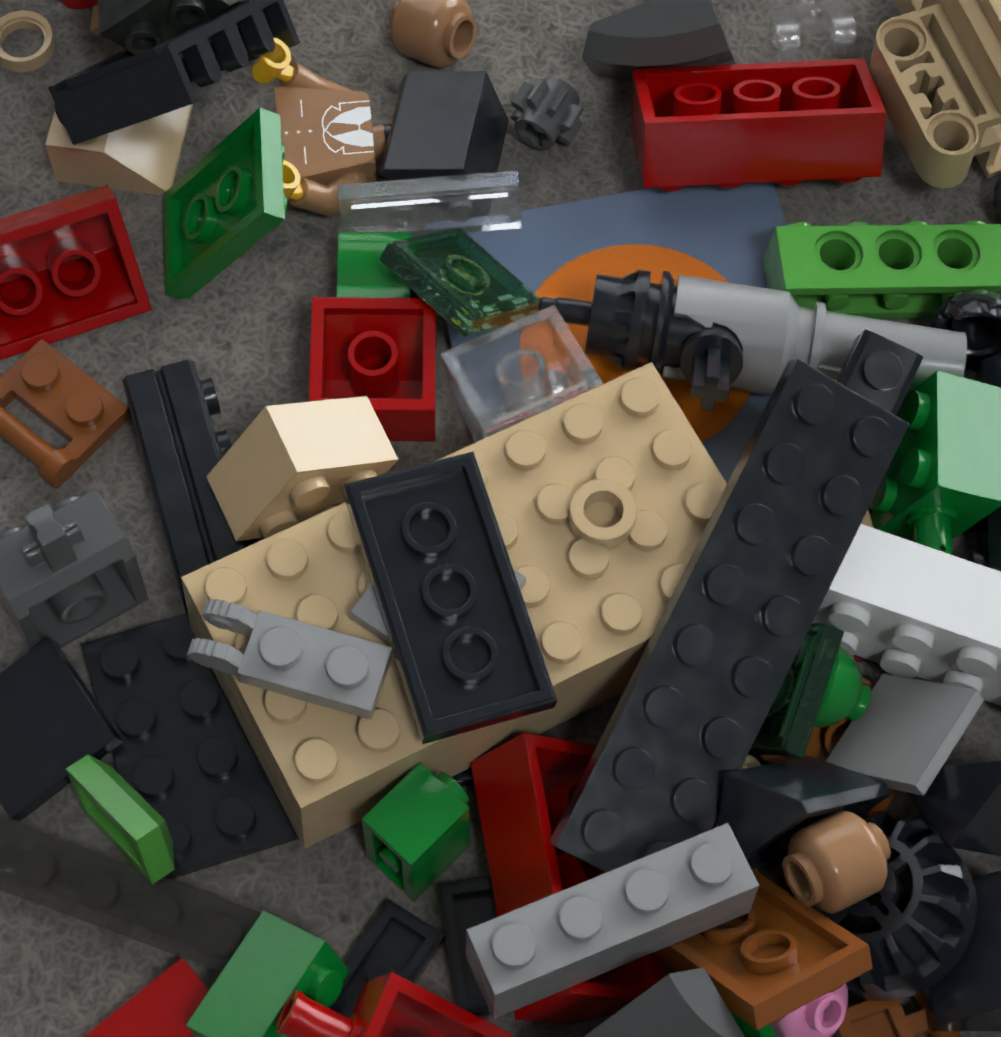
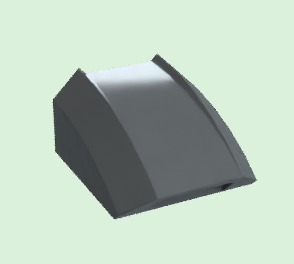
(657, 37)

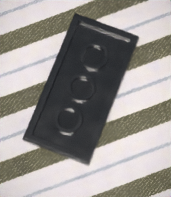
(448, 597)

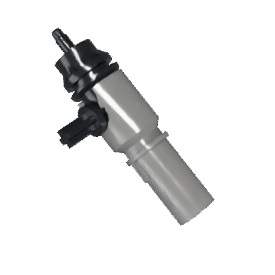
(733, 333)

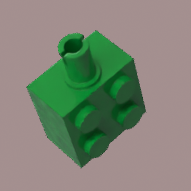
(946, 463)

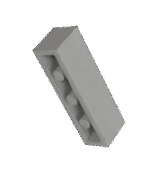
(610, 920)

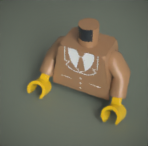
(323, 133)

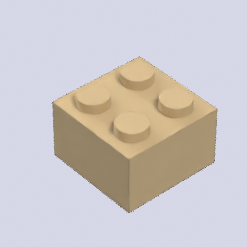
(297, 462)

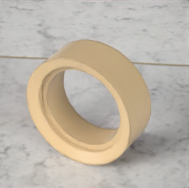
(31, 20)

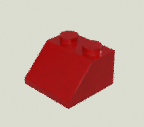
(381, 353)

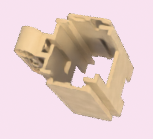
(943, 85)

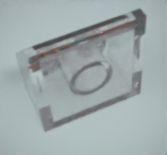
(517, 372)

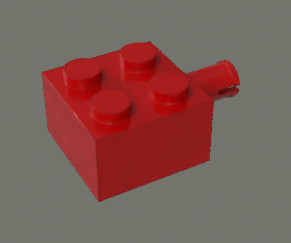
(385, 1009)

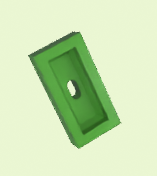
(123, 817)

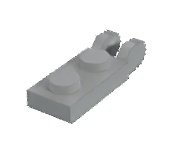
(296, 658)

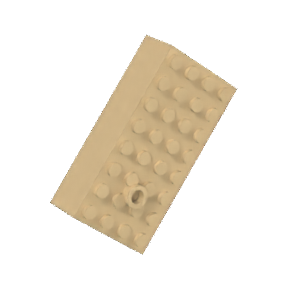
(594, 513)

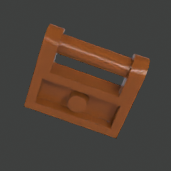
(67, 403)

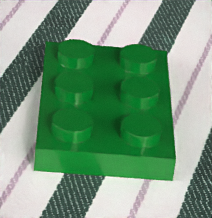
(224, 204)

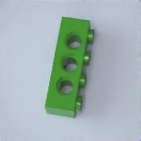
(865, 284)

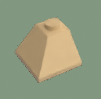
(128, 159)

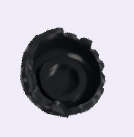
(976, 315)

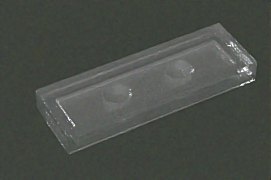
(433, 204)

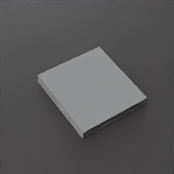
(906, 732)

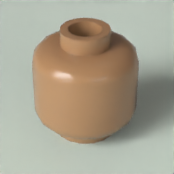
(433, 30)
(836, 862)

